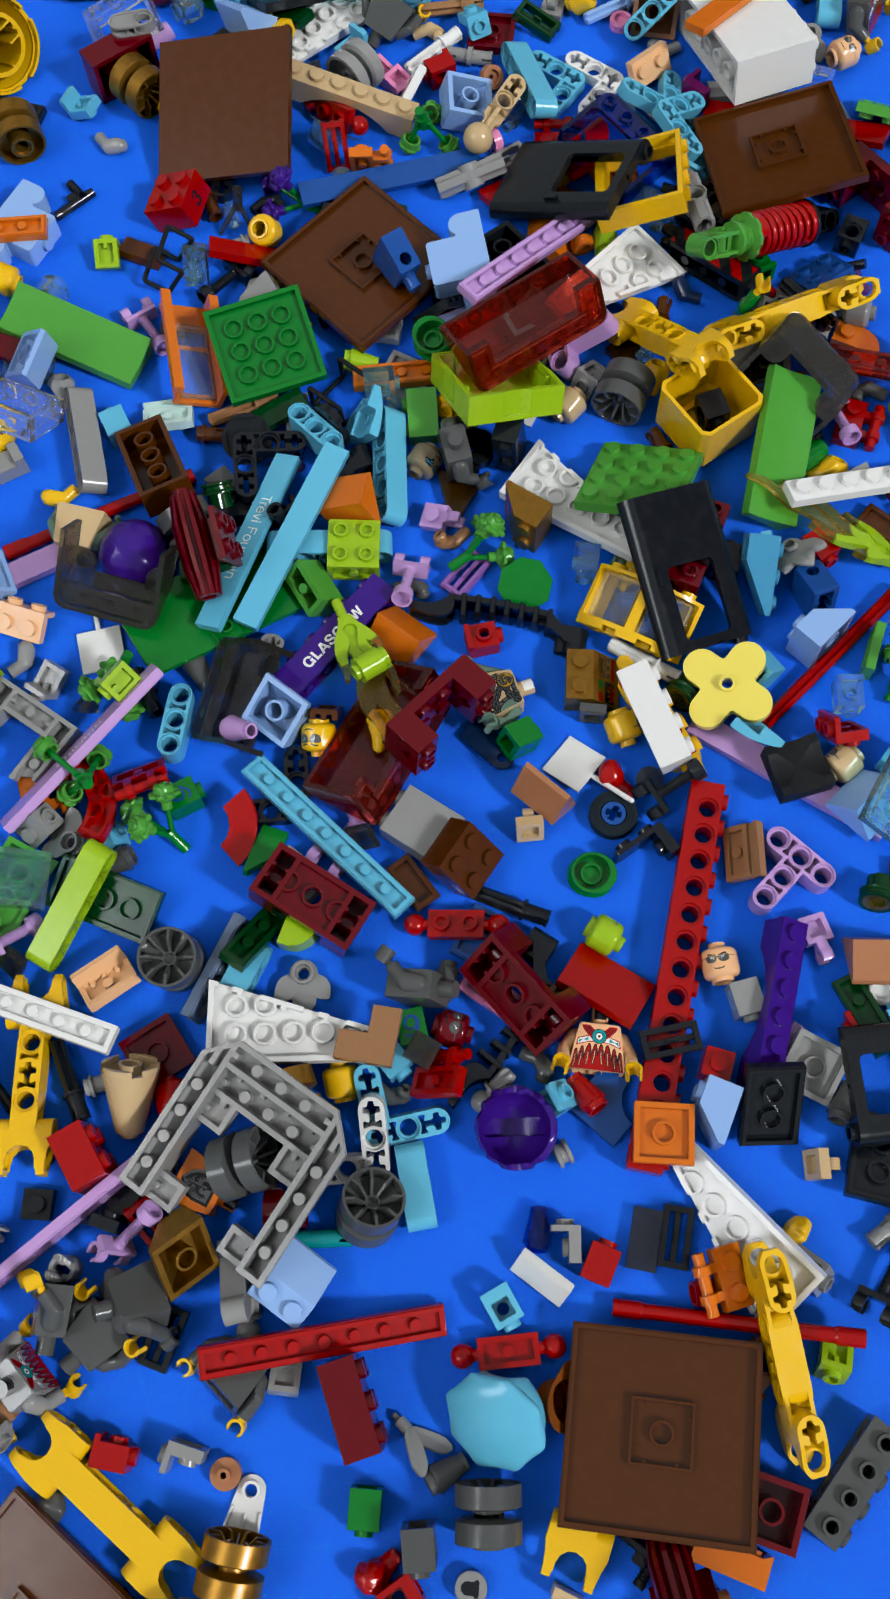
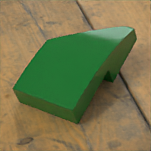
(264, 847)

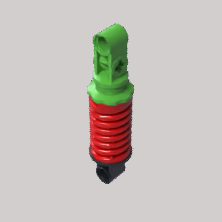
(764, 231)

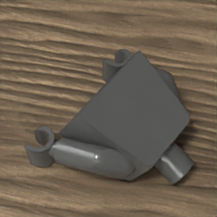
(457, 453)

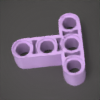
(566, 359)
(789, 870)

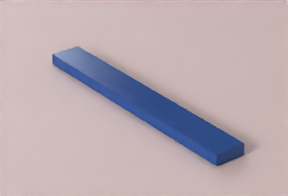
(386, 177)

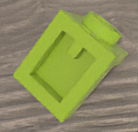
(107, 253)
(117, 681)
(834, 1363)

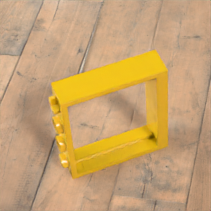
(657, 207)

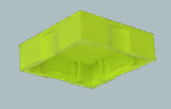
(525, 395)

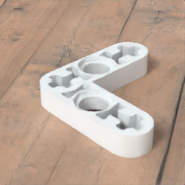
(599, 82)
(365, 1159)

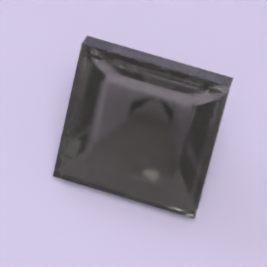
(83, 706)
(363, 835)
(13, 961)

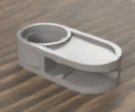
(127, 23)

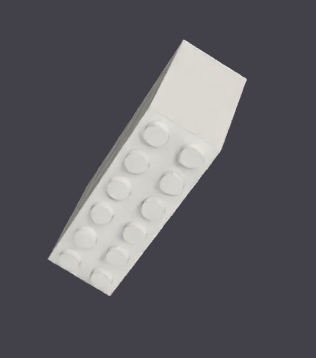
(755, 49)

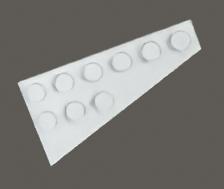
(327, 27)
(633, 265)
(551, 480)
(272, 1026)
(737, 1218)

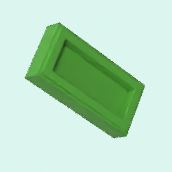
(873, 649)

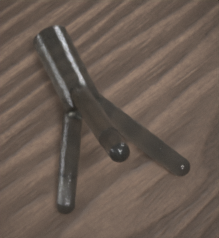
(237, 206)

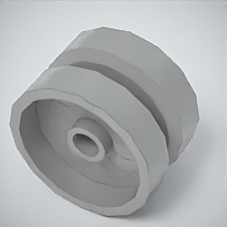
(357, 62)

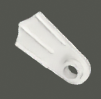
(247, 1510)

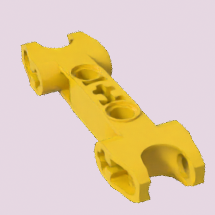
(813, 304)
(682, 348)
(28, 1127)
(786, 1358)
(591, 1546)

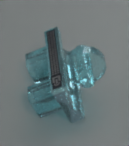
(195, 264)

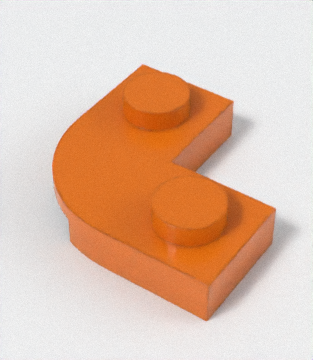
(854, 337)

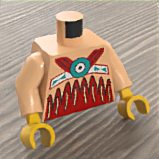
(597, 1048)

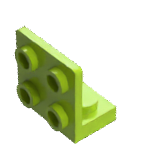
(353, 549)

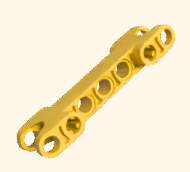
(106, 1507)

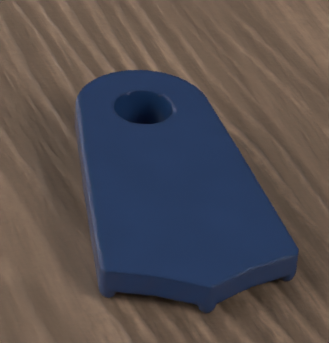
(485, 744)

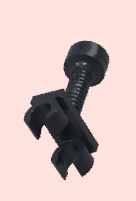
(233, 272)
(694, 771)
(862, 1298)

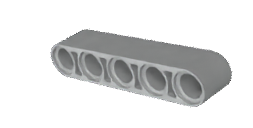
(85, 440)

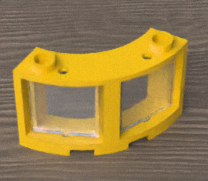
(618, 601)

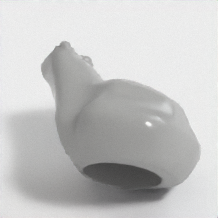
(58, 382)

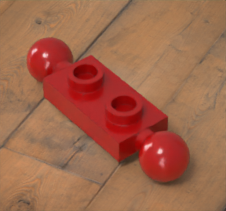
(332, 110)
(454, 924)
(508, 1351)

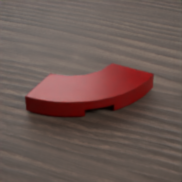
(242, 827)

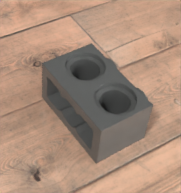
(419, 1548)

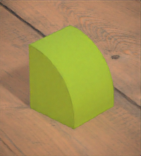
(295, 936)

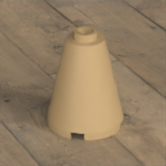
(130, 1091)

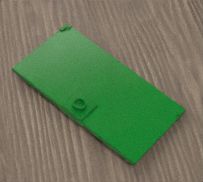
(178, 639)

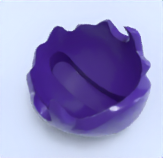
(131, 549)
(516, 1128)

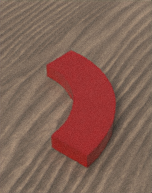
(596, 131)
(100, 808)

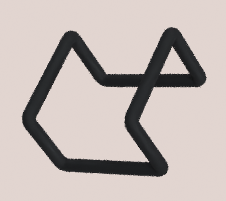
(159, 250)
(323, 396)

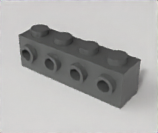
(850, 1484)

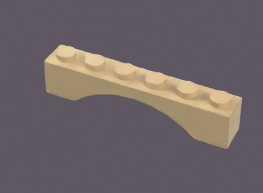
(388, 110)

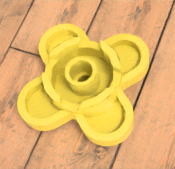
(745, 696)

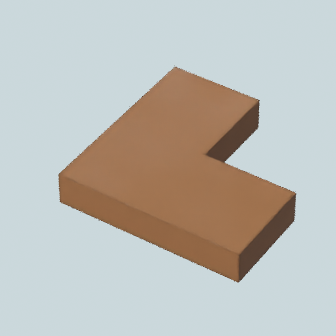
(377, 1045)

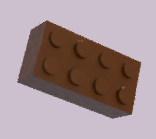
(153, 463)

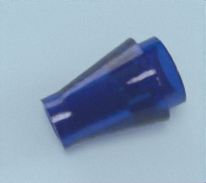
(537, 1232)

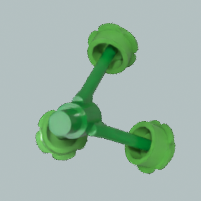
(424, 120)
(72, 791)

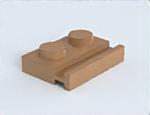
(744, 852)

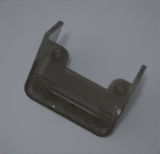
(798, 337)
(108, 596)
(230, 685)

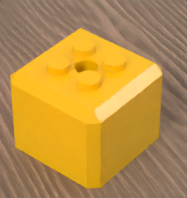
(680, 423)

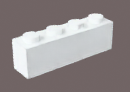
(655, 716)

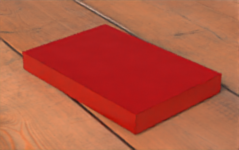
(606, 985)

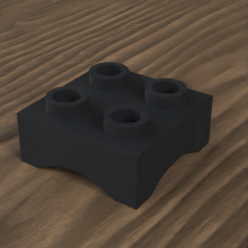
(797, 769)

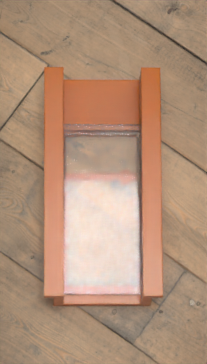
(190, 354)

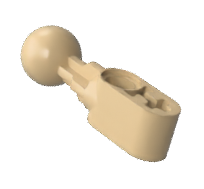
(479, 135)

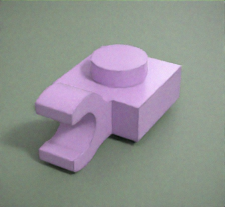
(439, 516)
(818, 936)

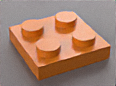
(663, 1133)

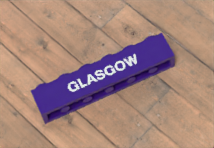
(317, 655)

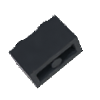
(508, 444)

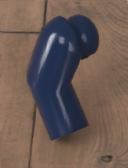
(684, 292)

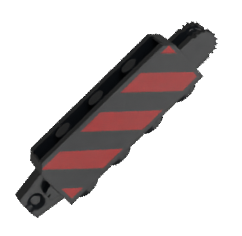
(725, 275)

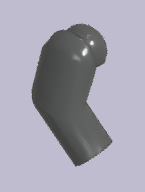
(870, 389)
(419, 587)
(541, 1063)
(395, 1095)

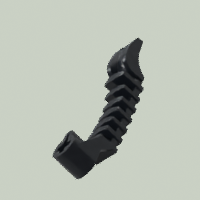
(359, 461)
(443, 612)
(538, 954)

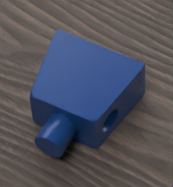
(398, 260)
(814, 587)

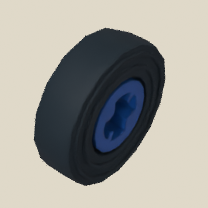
(620, 826)

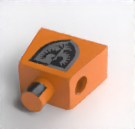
(200, 1194)

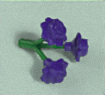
(280, 181)

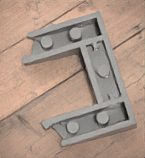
(41, 720)

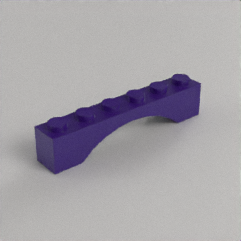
(783, 955)

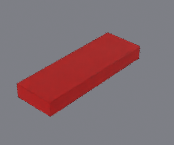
(237, 251)

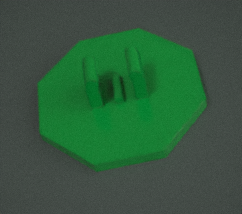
(525, 582)

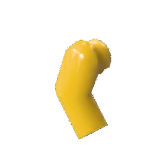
(51, 497)

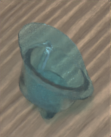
(316, 140)

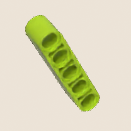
(71, 905)

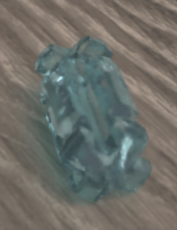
(236, 221)
(644, 355)

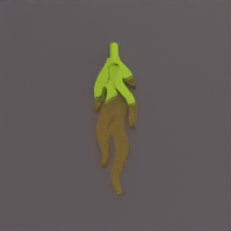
(836, 528)
(351, 640)

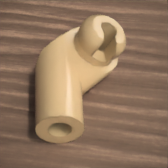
(428, 29)

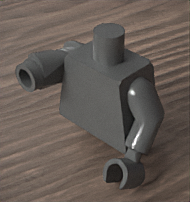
(419, 986)
(136, 1304)

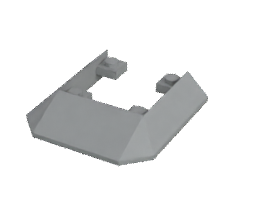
(213, 1093)

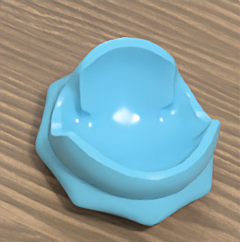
(497, 1420)

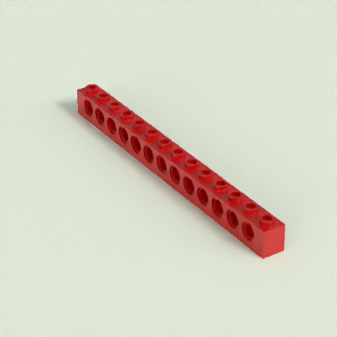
(700, 795)

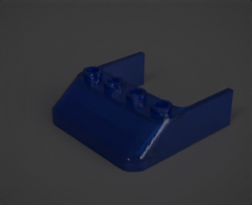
(632, 124)

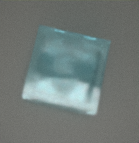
(24, 878)

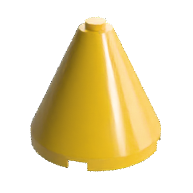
(17, 47)

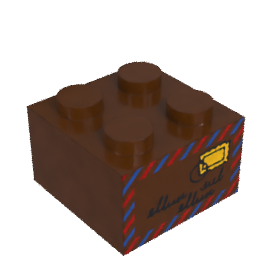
(462, 858)

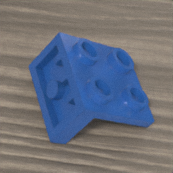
(823, 269)

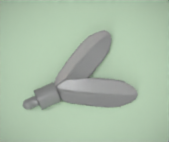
(416, 1440)

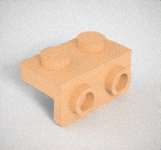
(650, 63)
(24, 620)
(105, 978)

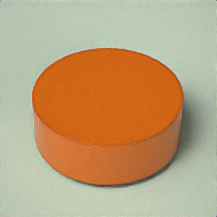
(582, 244)

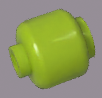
(604, 934)

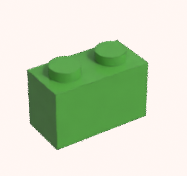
(422, 415)
(312, 587)

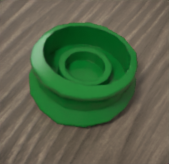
(428, 337)
(592, 874)

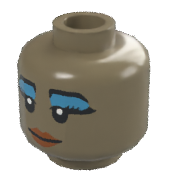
(424, 461)

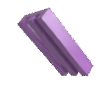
(445, 584)

